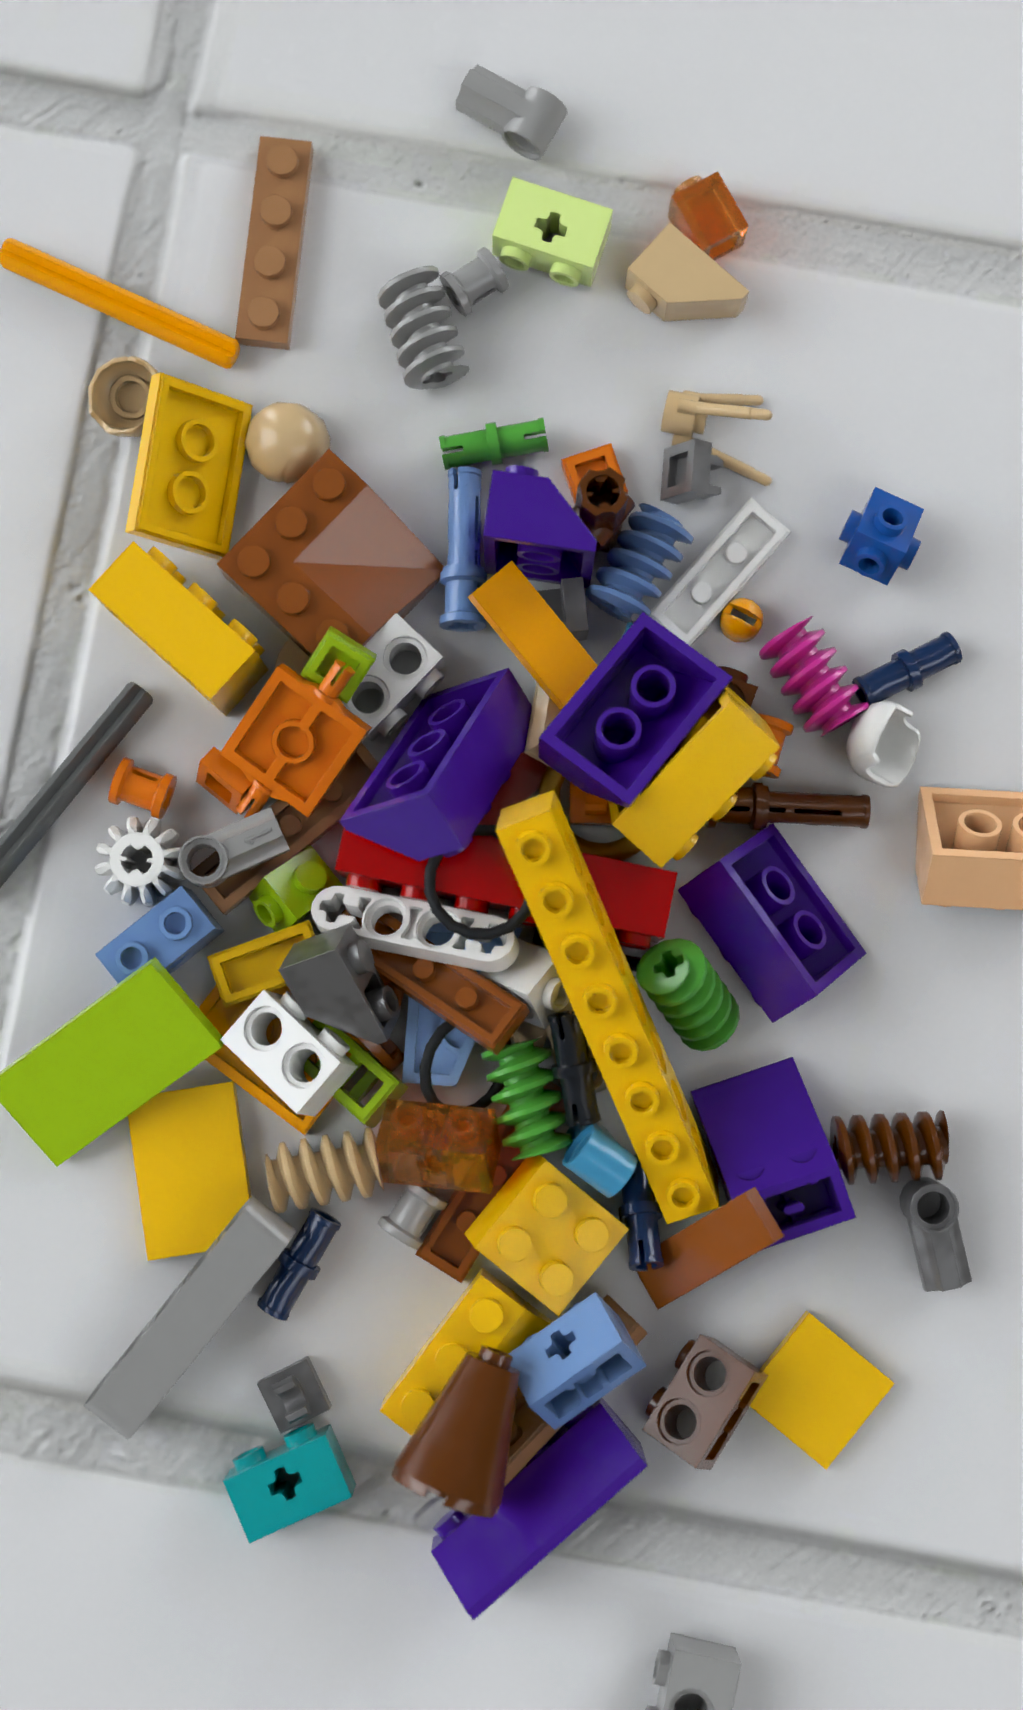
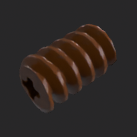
(890, 1146)

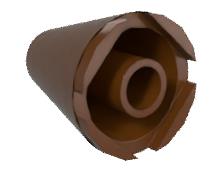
(465, 1436)

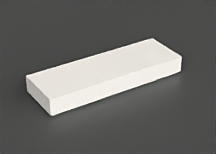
(720, 572)

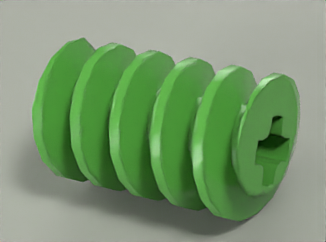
(688, 993)
(527, 1099)

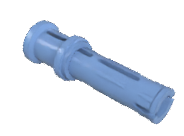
(463, 568)

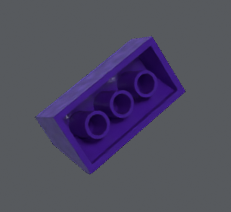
(444, 768)
(540, 1507)

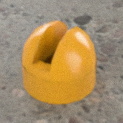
(736, 628)

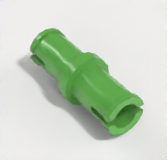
(493, 443)

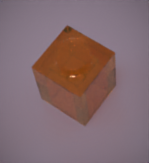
(708, 215)

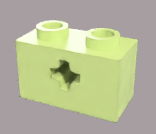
(532, 214)

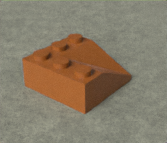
(331, 559)

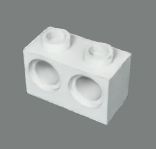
(396, 687)
(283, 1062)

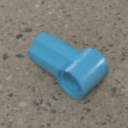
(599, 1159)

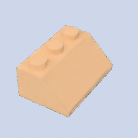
(970, 848)

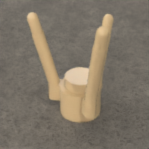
(688, 413)

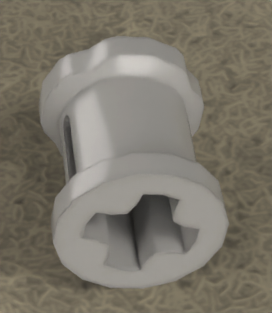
(474, 281)
(412, 1215)

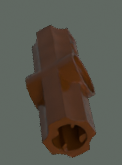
(603, 506)

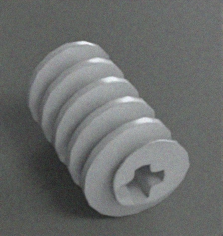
(418, 329)

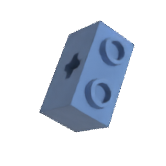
(169, 931)
(575, 1361)

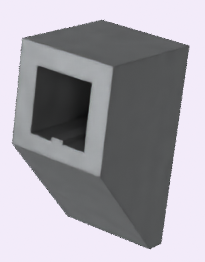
(339, 985)

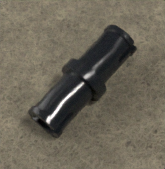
(574, 1069)

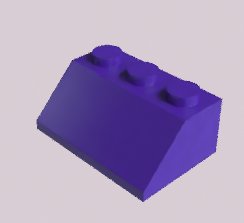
(535, 529)
(632, 713)
(772, 923)

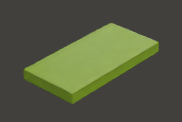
(107, 1062)

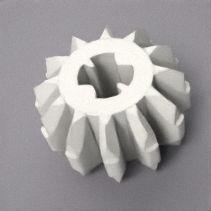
(120, 855)

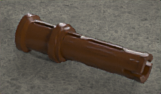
(760, 806)

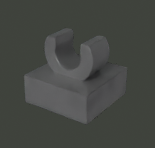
(688, 472)
(294, 1394)

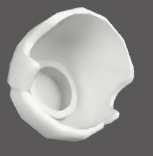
(883, 744)

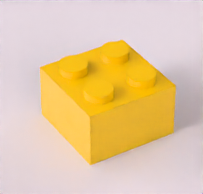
(545, 1233)

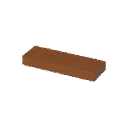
(711, 1247)

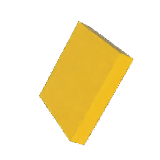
(818, 1390)

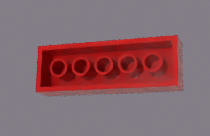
(482, 878)

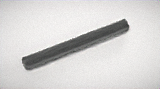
(71, 777)

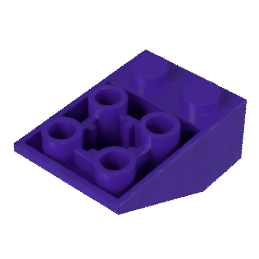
(772, 1140)

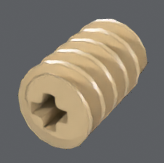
(323, 1170)

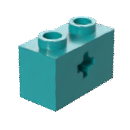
(271, 1506)

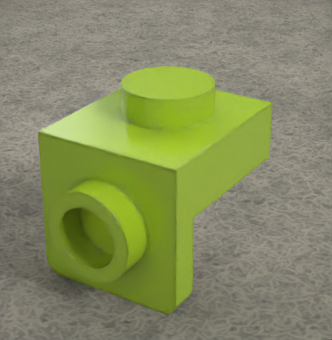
(289, 890)

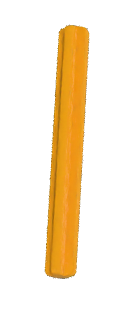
(119, 303)

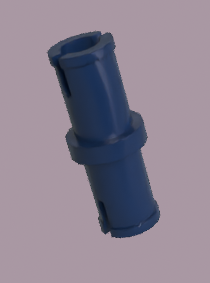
(908, 669)
(641, 1217)
(298, 1264)

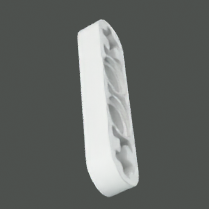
(411, 936)

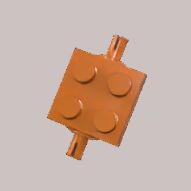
(295, 739)

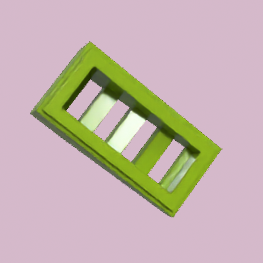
(392, 1088)

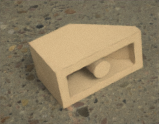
(682, 281)

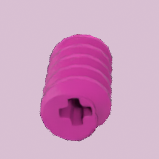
(812, 678)

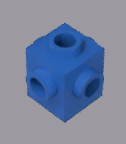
(873, 544)

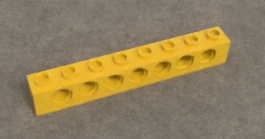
(608, 1005)

